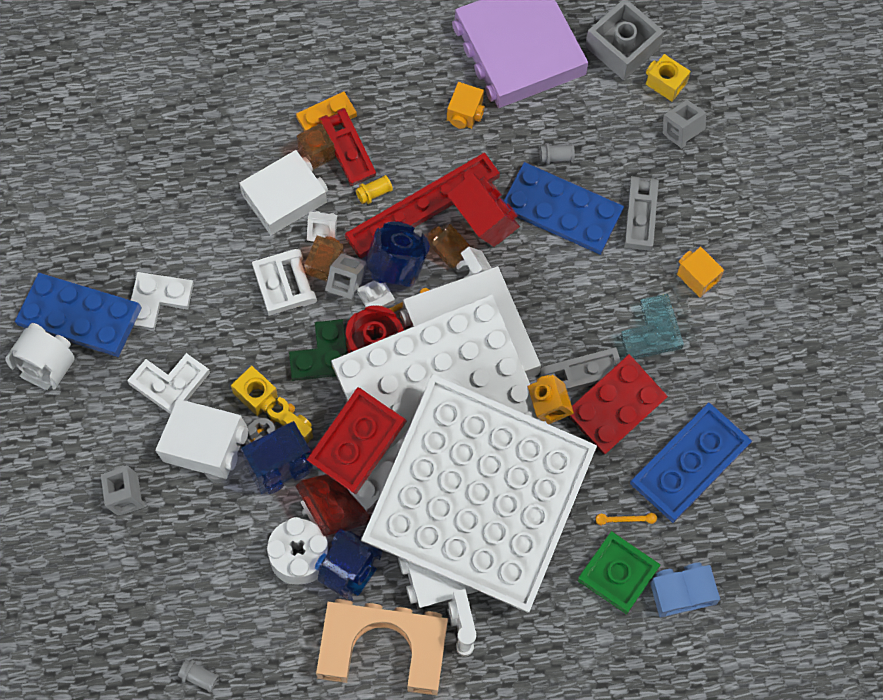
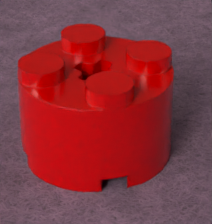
(371, 323)

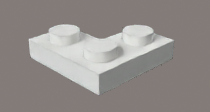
(159, 290)
(166, 388)

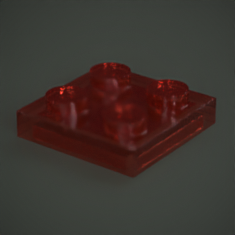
(331, 504)

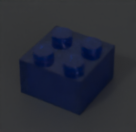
(277, 458)

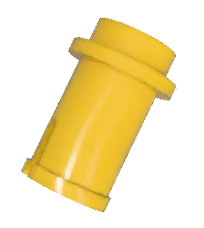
(374, 189)

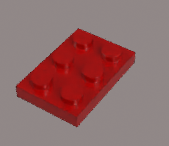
(616, 404)
(357, 440)

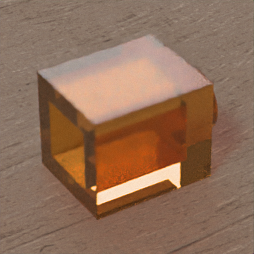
(316, 146)
(321, 257)

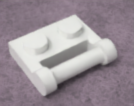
(275, 285)
(460, 616)

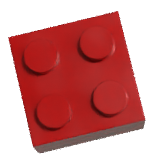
(484, 210)

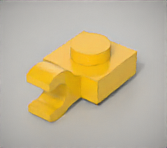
(286, 416)

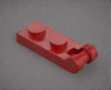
(348, 147)

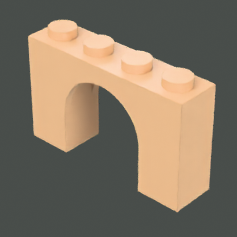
(348, 622)

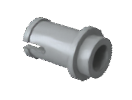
(556, 153)
(198, 675)

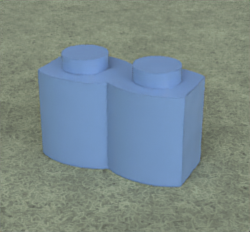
(684, 590)

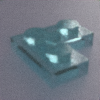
(660, 332)

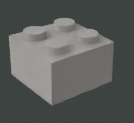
(624, 39)

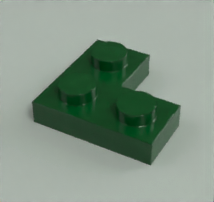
(317, 362)

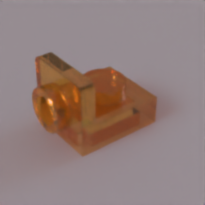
(447, 244)

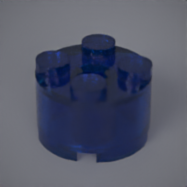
(397, 254)
(347, 564)

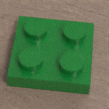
(618, 572)

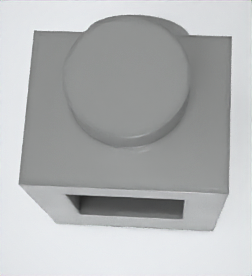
(684, 123)
(346, 276)
(121, 490)

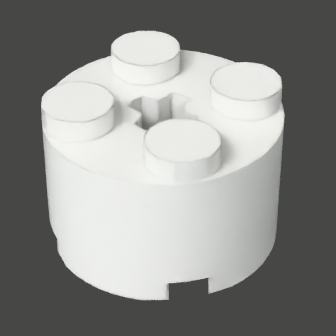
(41, 357)
(292, 535)

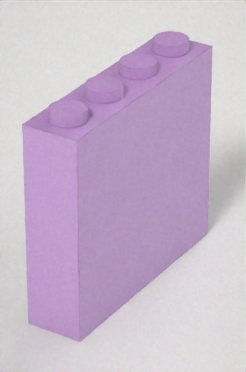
(519, 47)

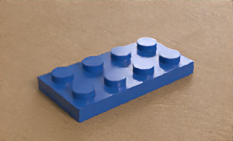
(563, 208)
(79, 314)
(690, 462)

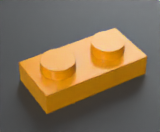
(310, 117)

